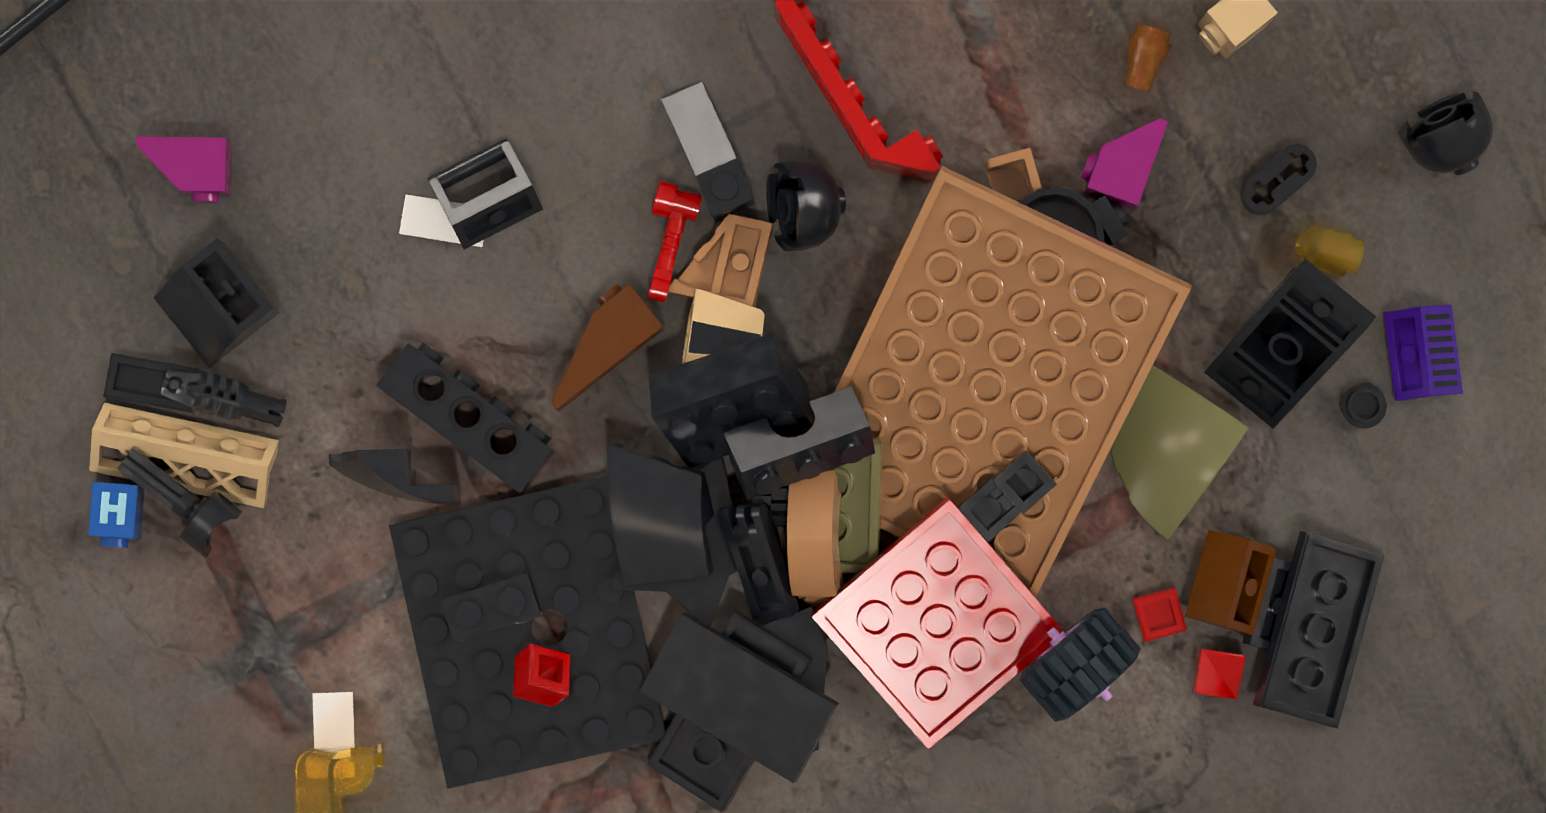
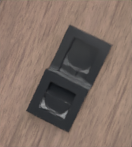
(1006, 495)

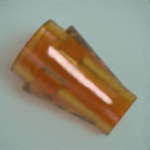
(1146, 55)

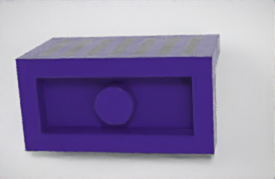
(1423, 352)

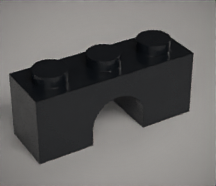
(770, 461)

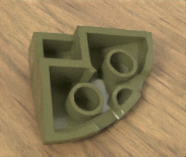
(1171, 449)

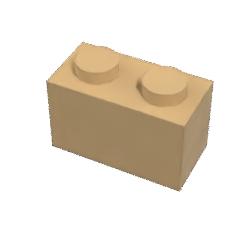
(1233, 24)

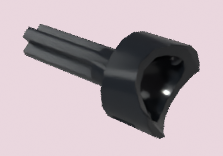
(199, 516)

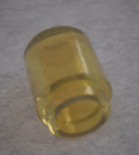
(1330, 249)

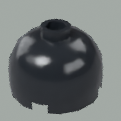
(1450, 135)
(804, 203)

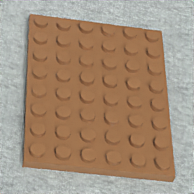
(1001, 344)

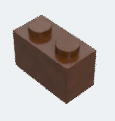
(1230, 582)

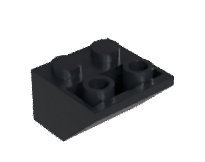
(215, 302)

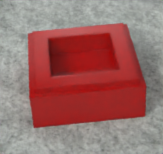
(1159, 614)

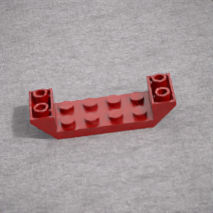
(908, 157)

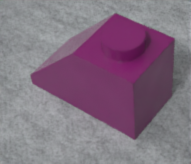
(193, 164)
(1124, 165)

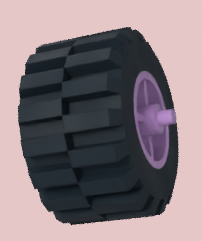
(1080, 664)

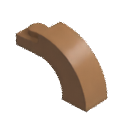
(813, 539)

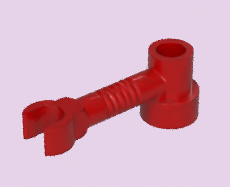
(677, 208)

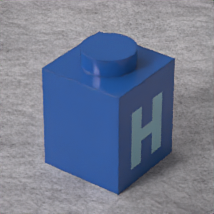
(116, 513)

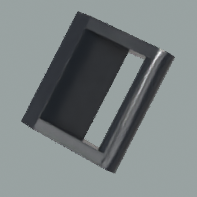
(494, 209)

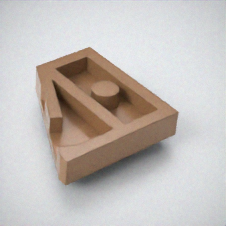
(729, 262)

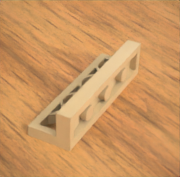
(182, 447)

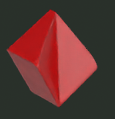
(1218, 673)
(541, 675)

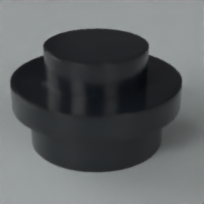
(1364, 406)

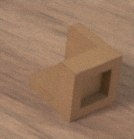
(1013, 174)

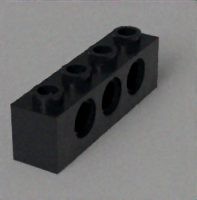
(404, 384)

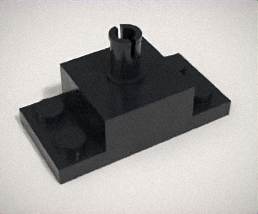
(1289, 343)

